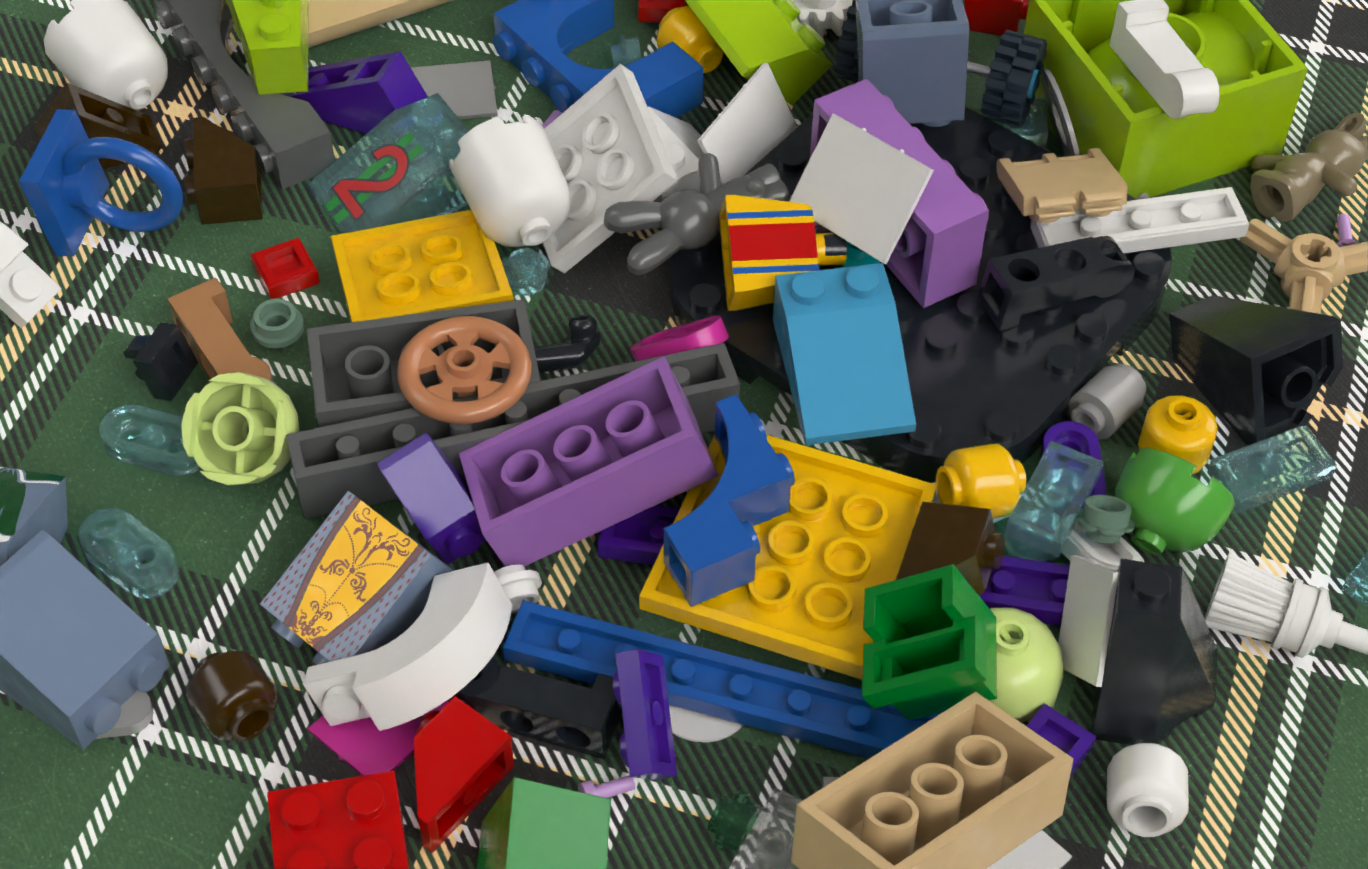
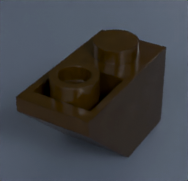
(224, 175)

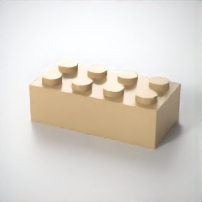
(938, 797)

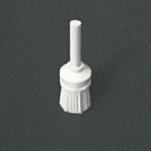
(1278, 611)

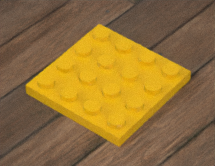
(813, 563)

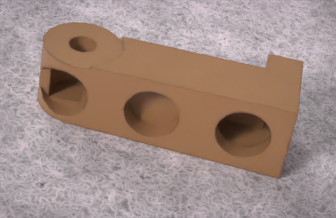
(205, 321)

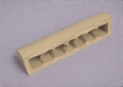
(340, 18)

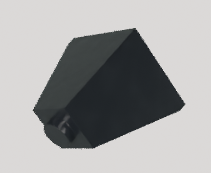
(1257, 361)
(1156, 657)

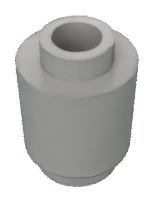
(1108, 399)

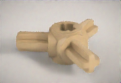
(1307, 263)

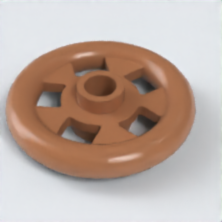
(464, 370)

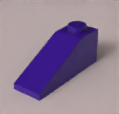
(361, 90)

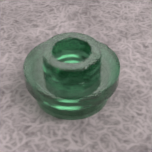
(733, 821)

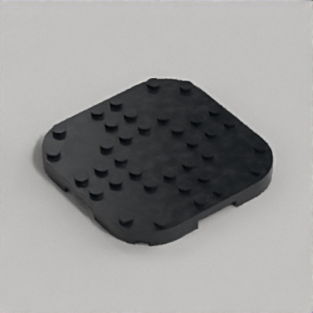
(962, 371)

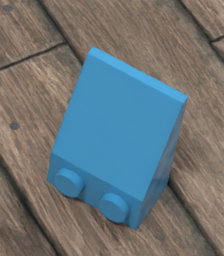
(843, 353)

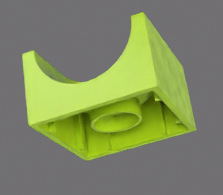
(1115, 113)

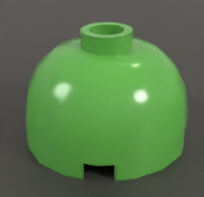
(1169, 504)

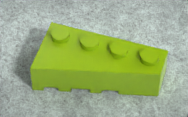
(274, 42)

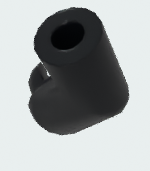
(573, 350)

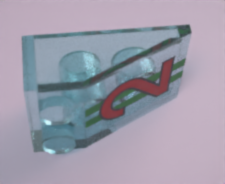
(396, 170)

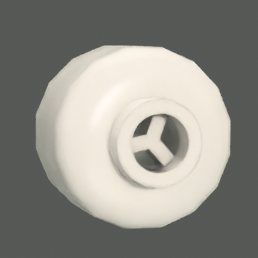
(1147, 789)

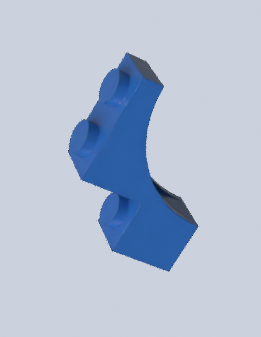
(717, 542)

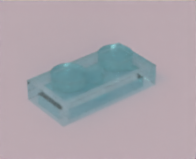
(1273, 468)
(1054, 498)

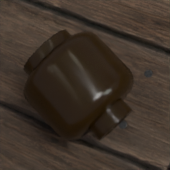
(232, 696)

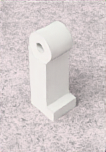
(1162, 59)

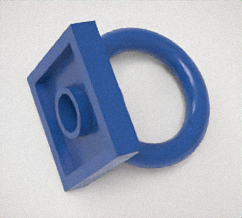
(69, 184)

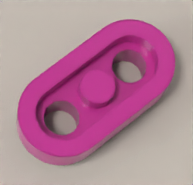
(681, 338)

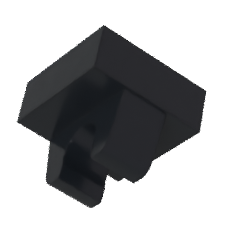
(162, 360)

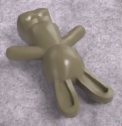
(1291, 182)

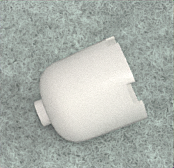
(108, 52)
(512, 181)

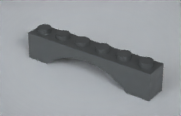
(283, 129)

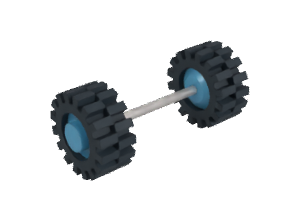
(1009, 80)

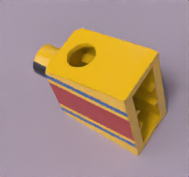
(770, 240)

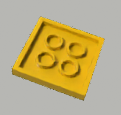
(419, 267)

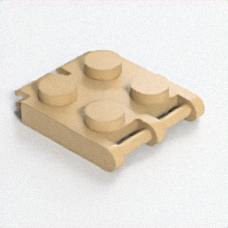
(1061, 185)

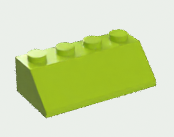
(763, 33)

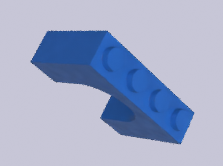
(542, 32)

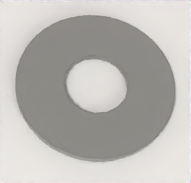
(1057, 108)

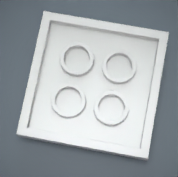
(607, 157)

